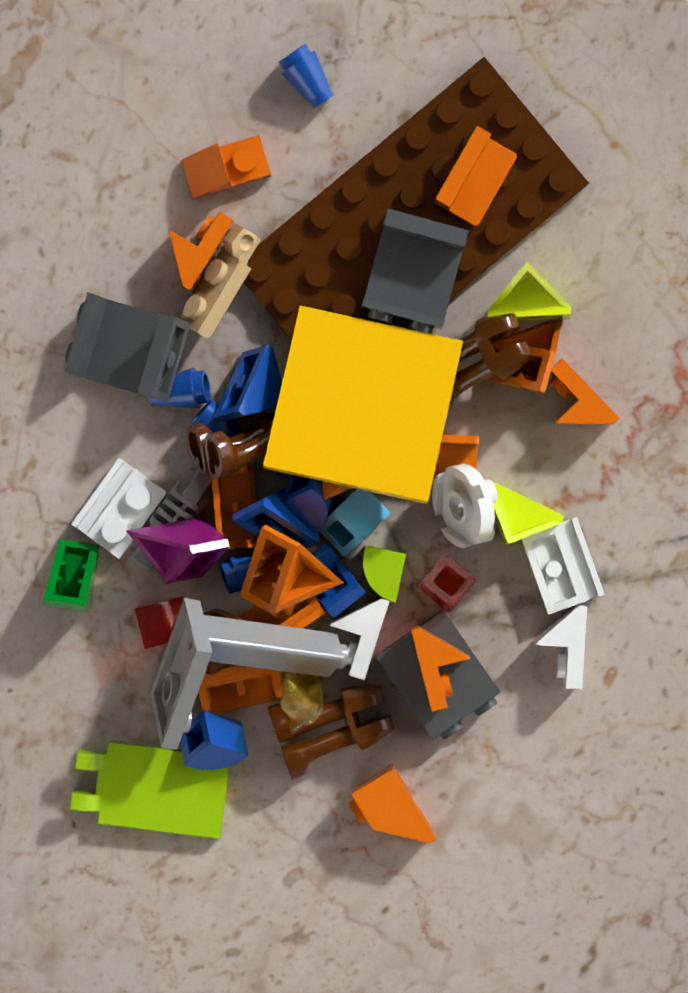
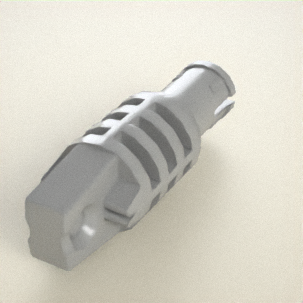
(181, 503)

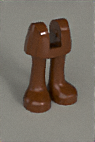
(501, 364)
(222, 454)
(364, 734)

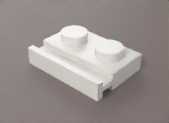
(119, 504)
(562, 566)

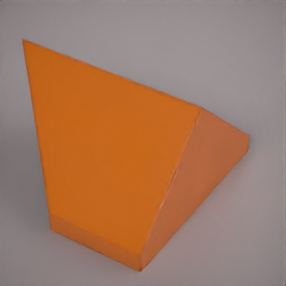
(543, 345)
(284, 573)

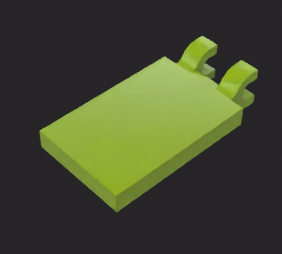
(152, 790)

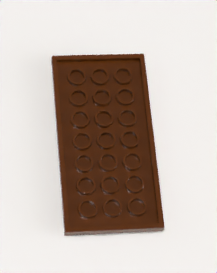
(330, 244)

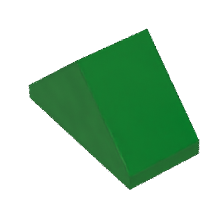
(72, 575)

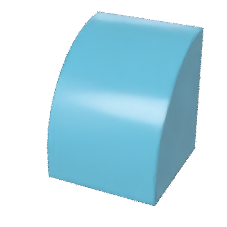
(354, 521)

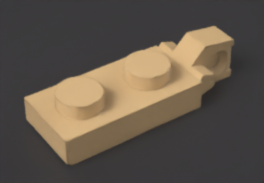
(220, 282)

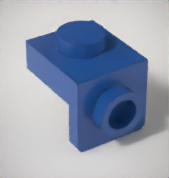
(343, 595)

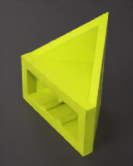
(530, 298)
(520, 516)

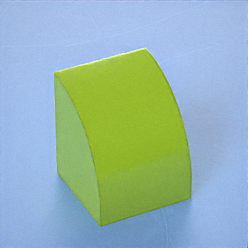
(383, 570)

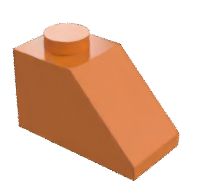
(390, 807)

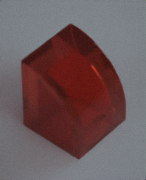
(446, 582)
(158, 620)

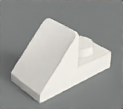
(367, 623)
(568, 632)

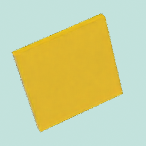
(363, 404)

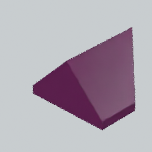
(181, 548)

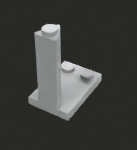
(208, 639)

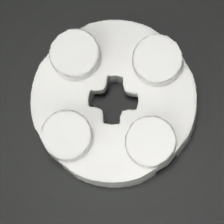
(465, 505)

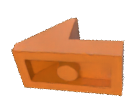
(225, 166)
(194, 259)
(587, 406)
(433, 653)

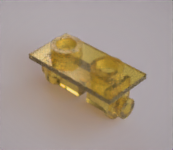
(301, 698)

